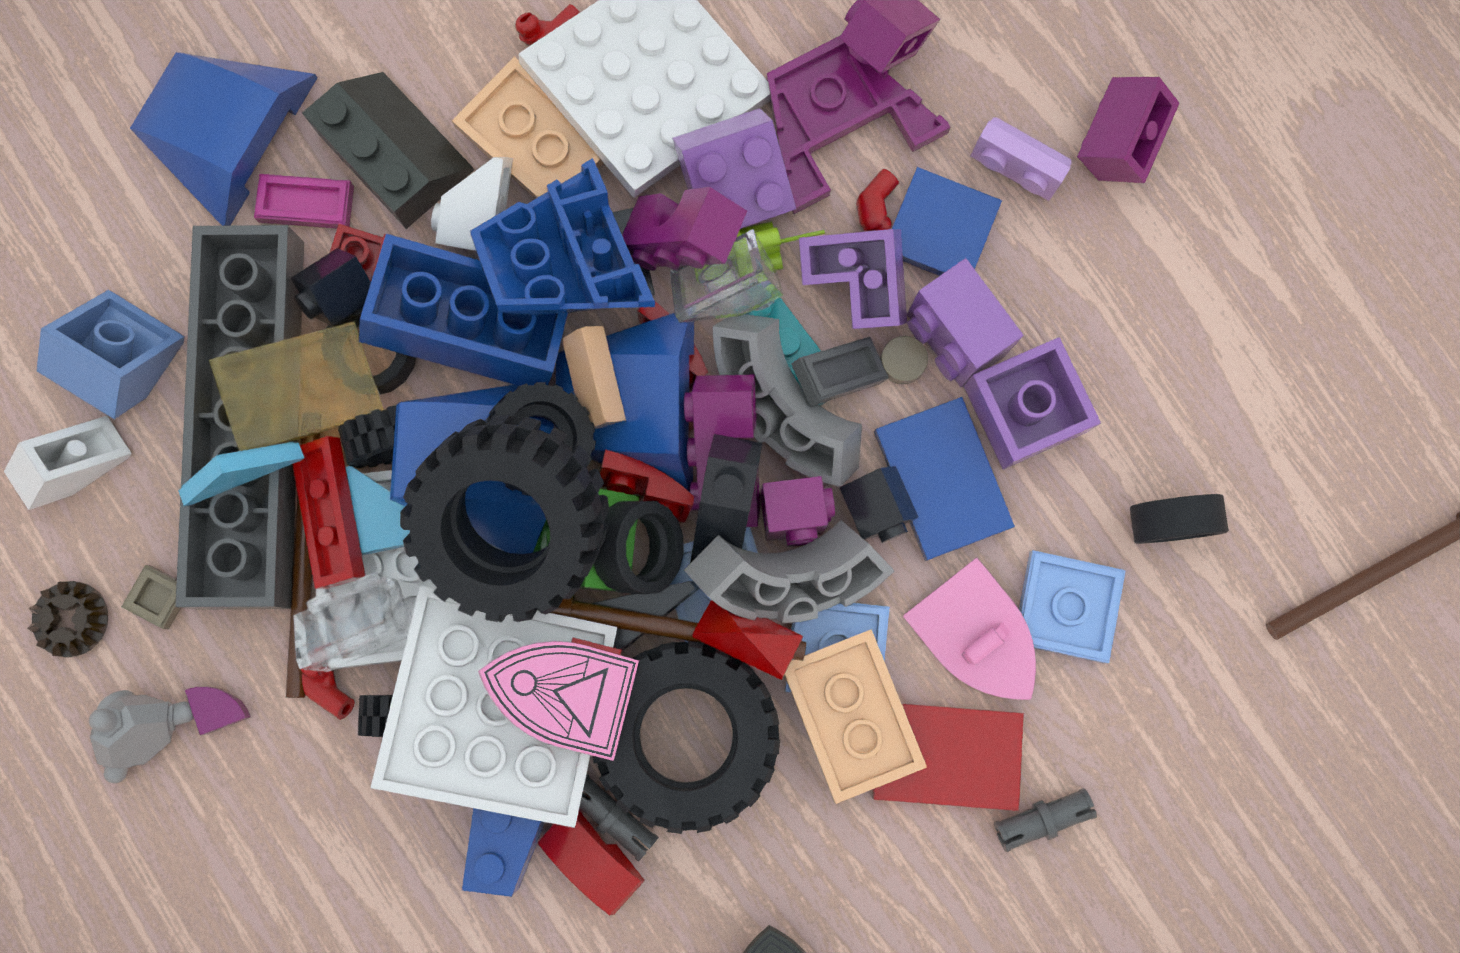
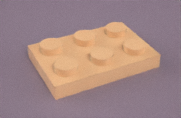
(521, 123)
(853, 716)

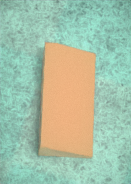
(594, 375)

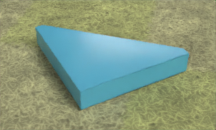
(237, 468)
(374, 514)

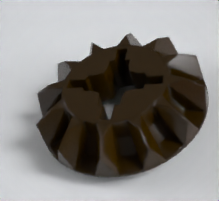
(89, 619)

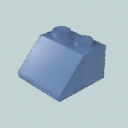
(107, 353)

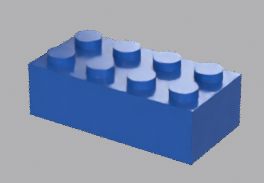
(444, 313)

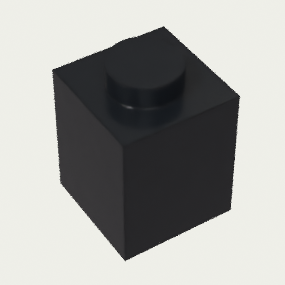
(332, 287)
(879, 504)

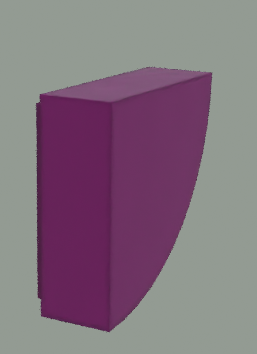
(214, 708)

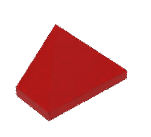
(755, 642)

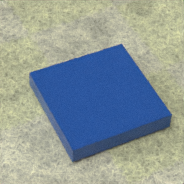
(943, 222)

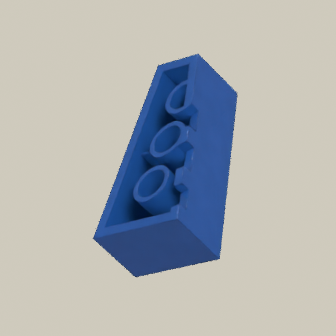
(499, 852)

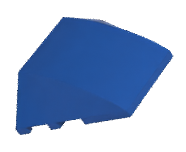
(215, 122)
(560, 252)
(652, 385)
(496, 513)

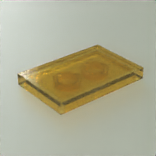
(295, 387)

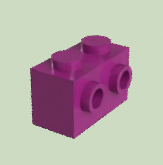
(887, 31)
(1128, 129)
(796, 510)

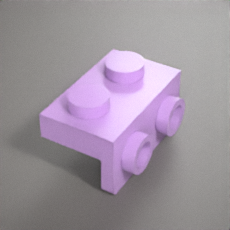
(1021, 158)

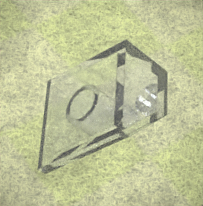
(728, 289)

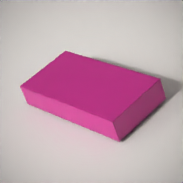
(303, 201)

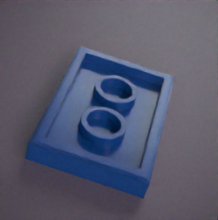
(945, 478)

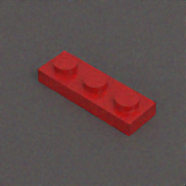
(328, 514)

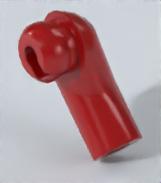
(533, 29)
(871, 202)
(322, 689)

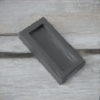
(839, 371)

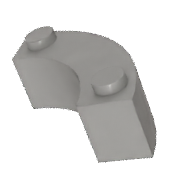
(806, 436)
(792, 582)

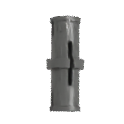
(614, 820)
(1045, 820)

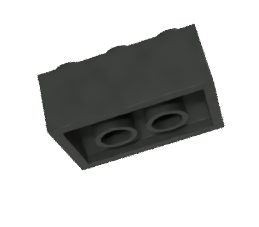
(388, 144)

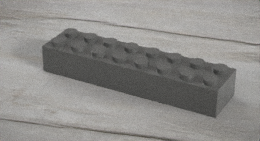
(241, 541)

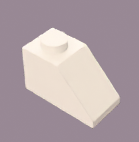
(472, 203)
(64, 461)

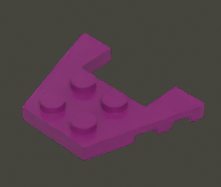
(830, 96)

